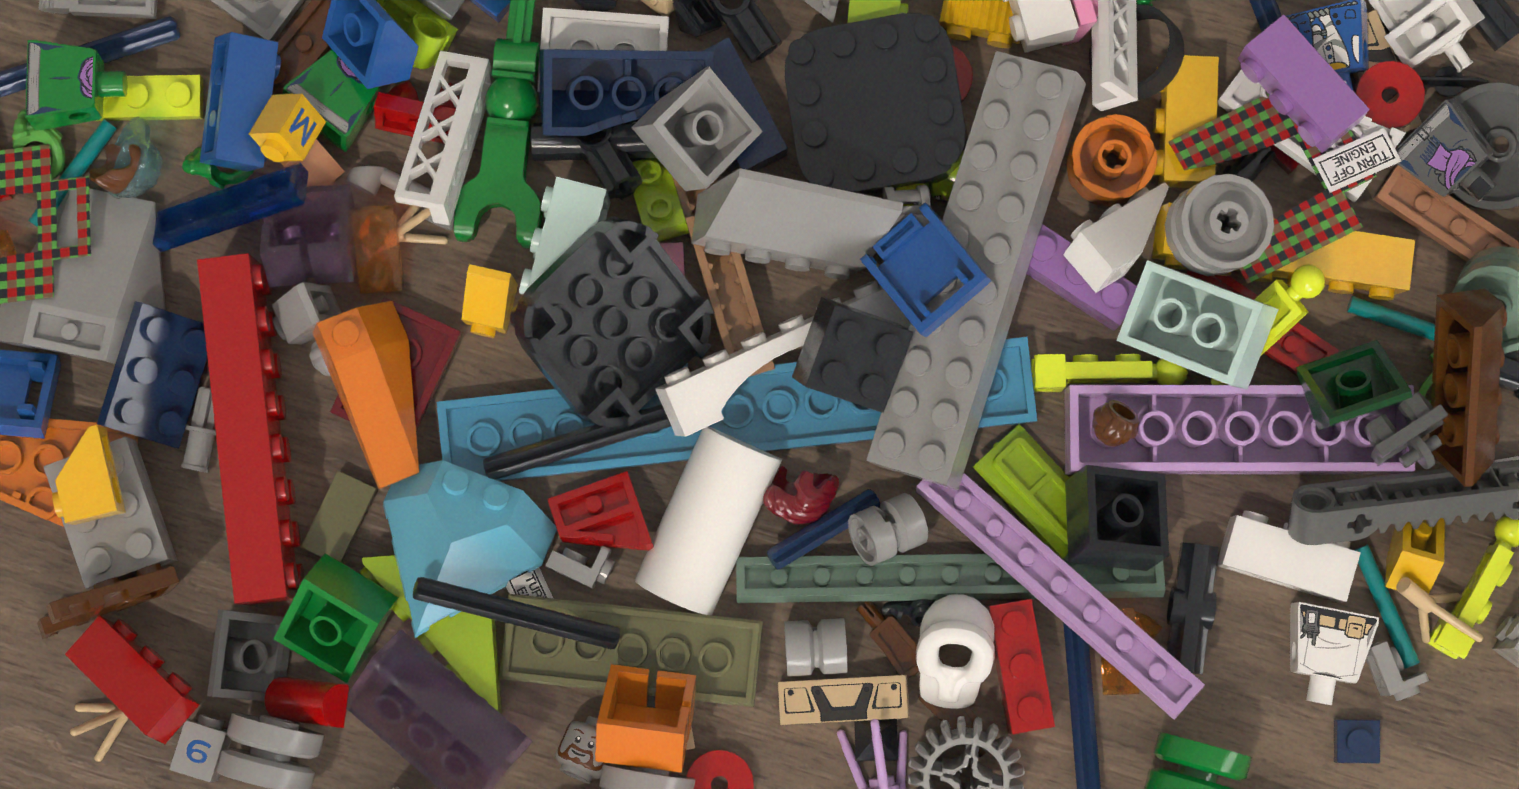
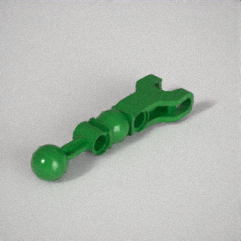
(510, 104)

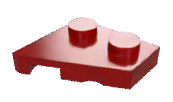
(602, 515)

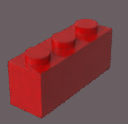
(1020, 668)
(133, 678)

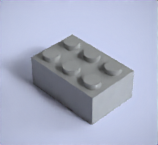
(123, 541)

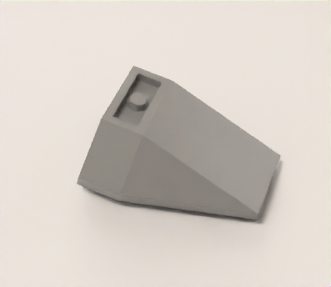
(93, 291)

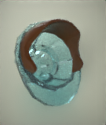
(131, 163)

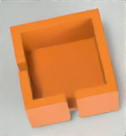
(640, 734)

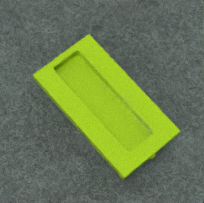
(1029, 485)

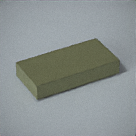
(339, 517)

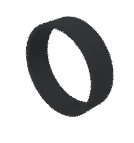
(1173, 58)

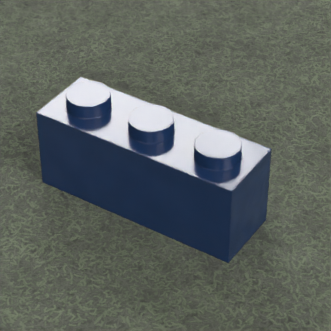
(769, 144)

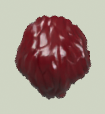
(803, 499)

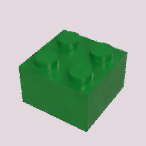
(335, 617)

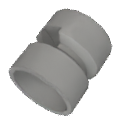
(888, 529)
(815, 647)

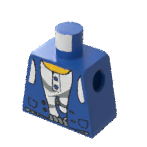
(1338, 35)

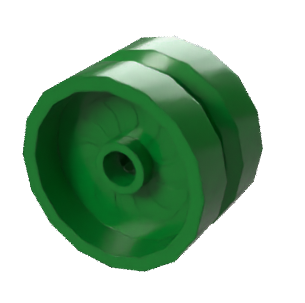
(1197, 764)

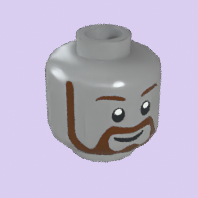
(578, 750)

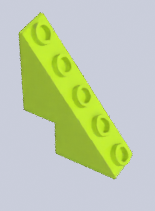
(463, 640)

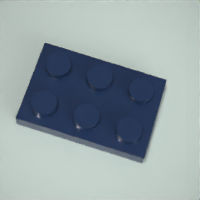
(155, 376)

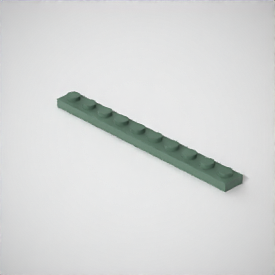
(916, 579)

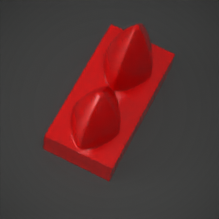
(401, 108)

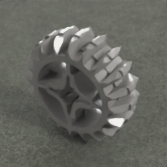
(973, 739)

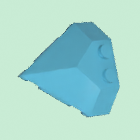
(462, 533)

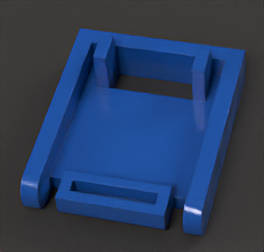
(921, 265)
(16, 375)

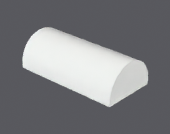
(707, 521)

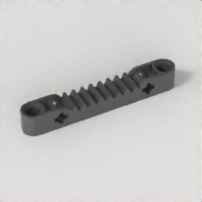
(1325, 510)

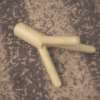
(408, 222)
(1428, 603)
(113, 712)

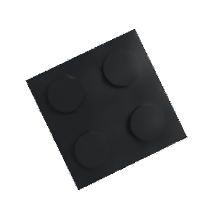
(852, 354)
(1116, 518)

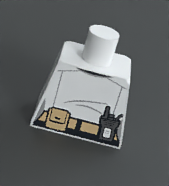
(1328, 647)

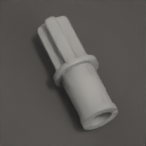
(201, 433)

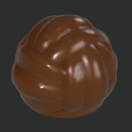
(1115, 423)

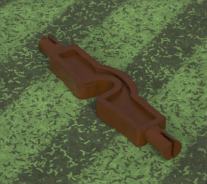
(901, 653)

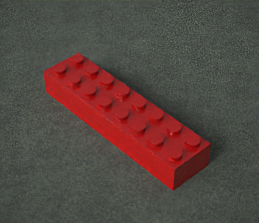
(249, 430)

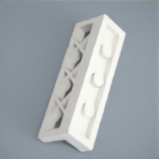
(1114, 54)
(459, 143)

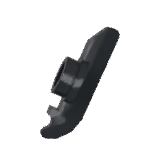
(1449, 82)
(913, 609)

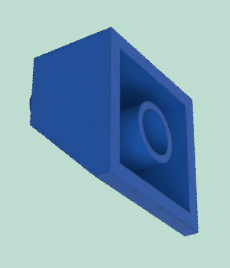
(369, 42)

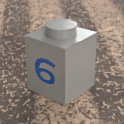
(200, 748)

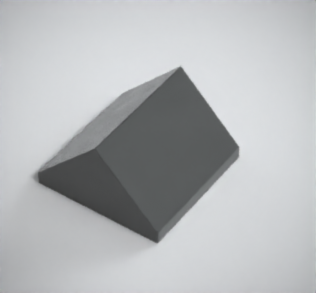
(246, 655)

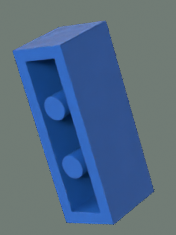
(237, 93)

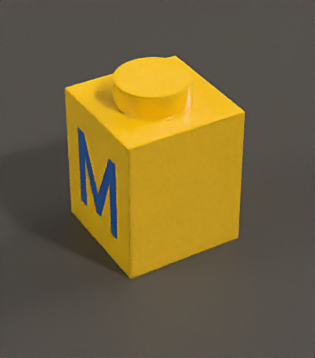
(287, 127)

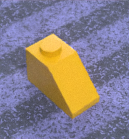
(488, 300)
(89, 481)
(1416, 555)

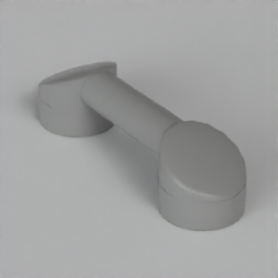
(371, 177)

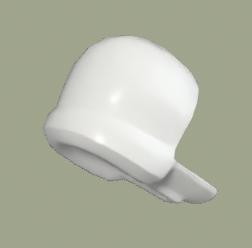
(962, 622)

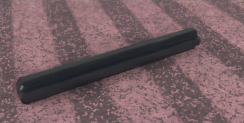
(572, 444)
(516, 613)

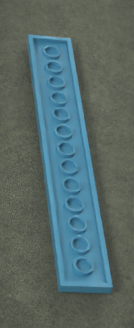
(764, 411)

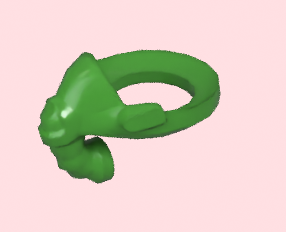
(24, 134)

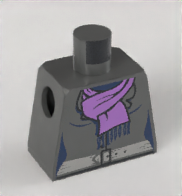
(1448, 152)

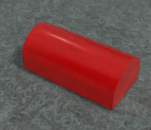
(307, 701)

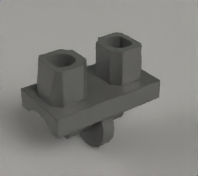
(1421, 420)

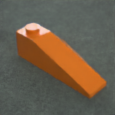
(373, 377)

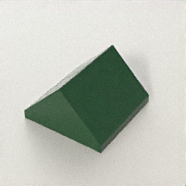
(1351, 384)

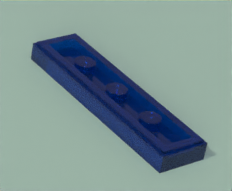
(231, 207)

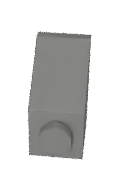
(302, 309)

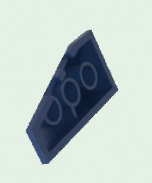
(608, 87)

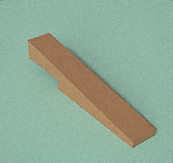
(726, 287)

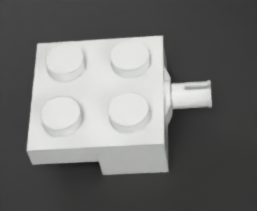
(1428, 28)

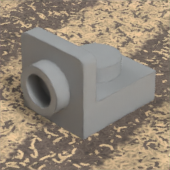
(573, 566)
(1386, 667)

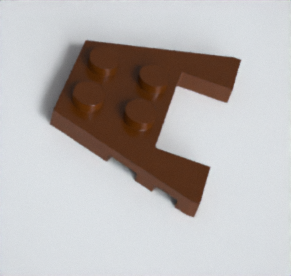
(108, 597)

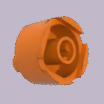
(1134, 154)

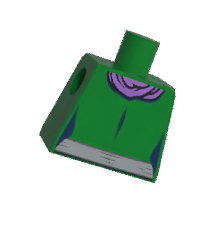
(67, 85)
(336, 97)

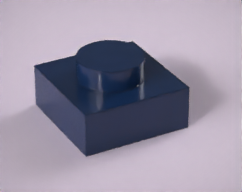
(1357, 741)

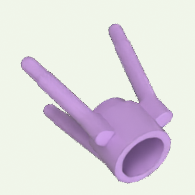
(882, 780)

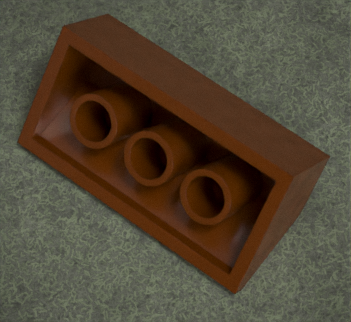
(1467, 380)

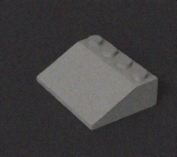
(791, 222)

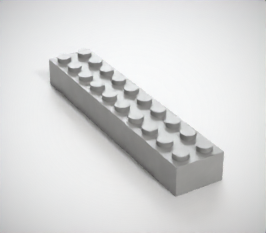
(997, 219)

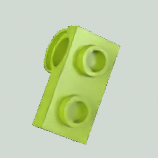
(424, 27)
(658, 200)

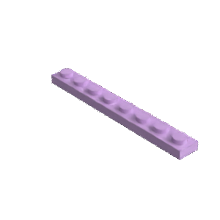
(1065, 593)

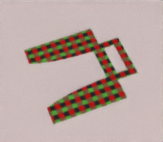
(1302, 228)
(32, 274)

